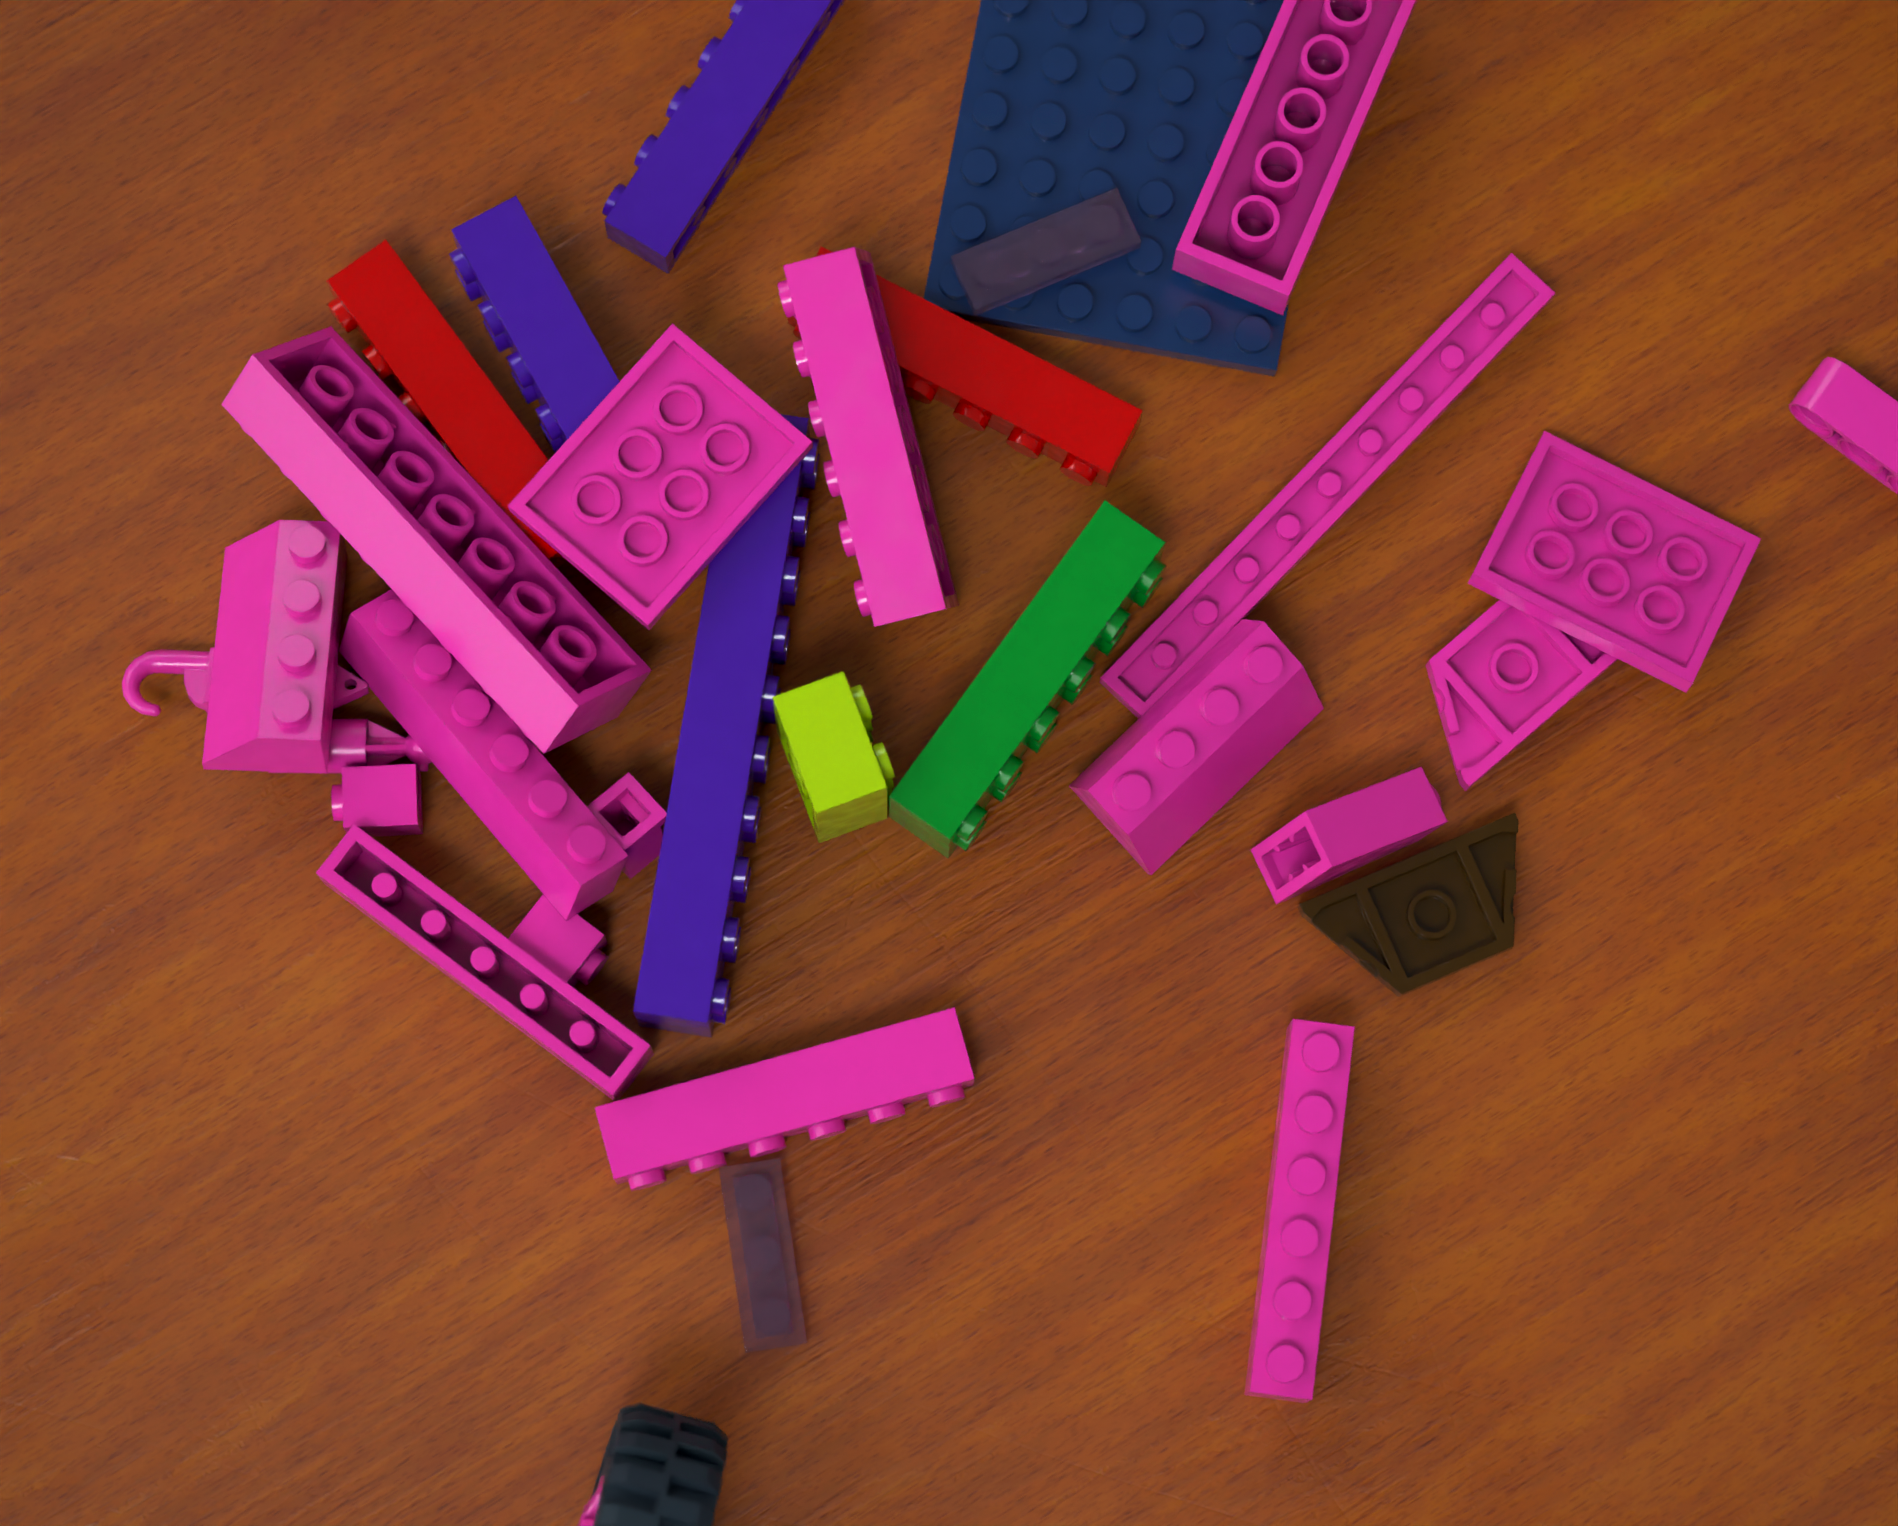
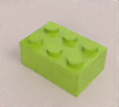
(831, 755)

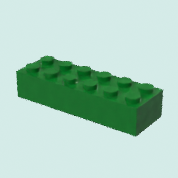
(1026, 680)

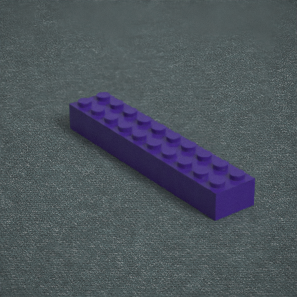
(720, 761)

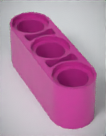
(1851, 418)

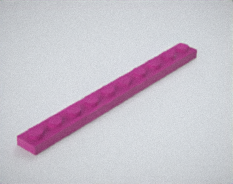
(1329, 485)

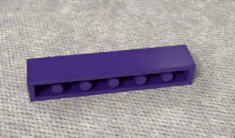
(713, 125)

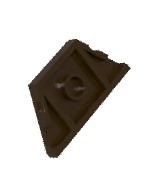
(1427, 910)

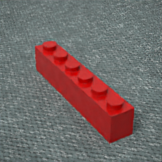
(437, 377)
(1005, 388)

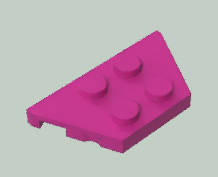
(1505, 683)

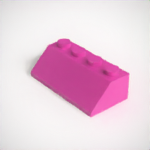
(277, 650)
(1199, 743)

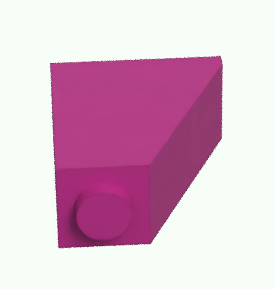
(1348, 834)

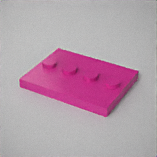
(660, 476)
(1615, 561)

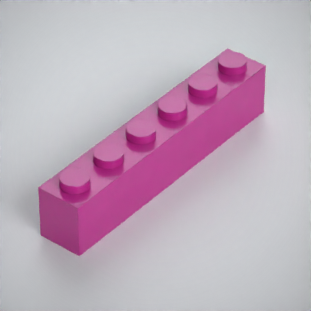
(483, 755)
(485, 963)
(785, 1097)
(1299, 1211)

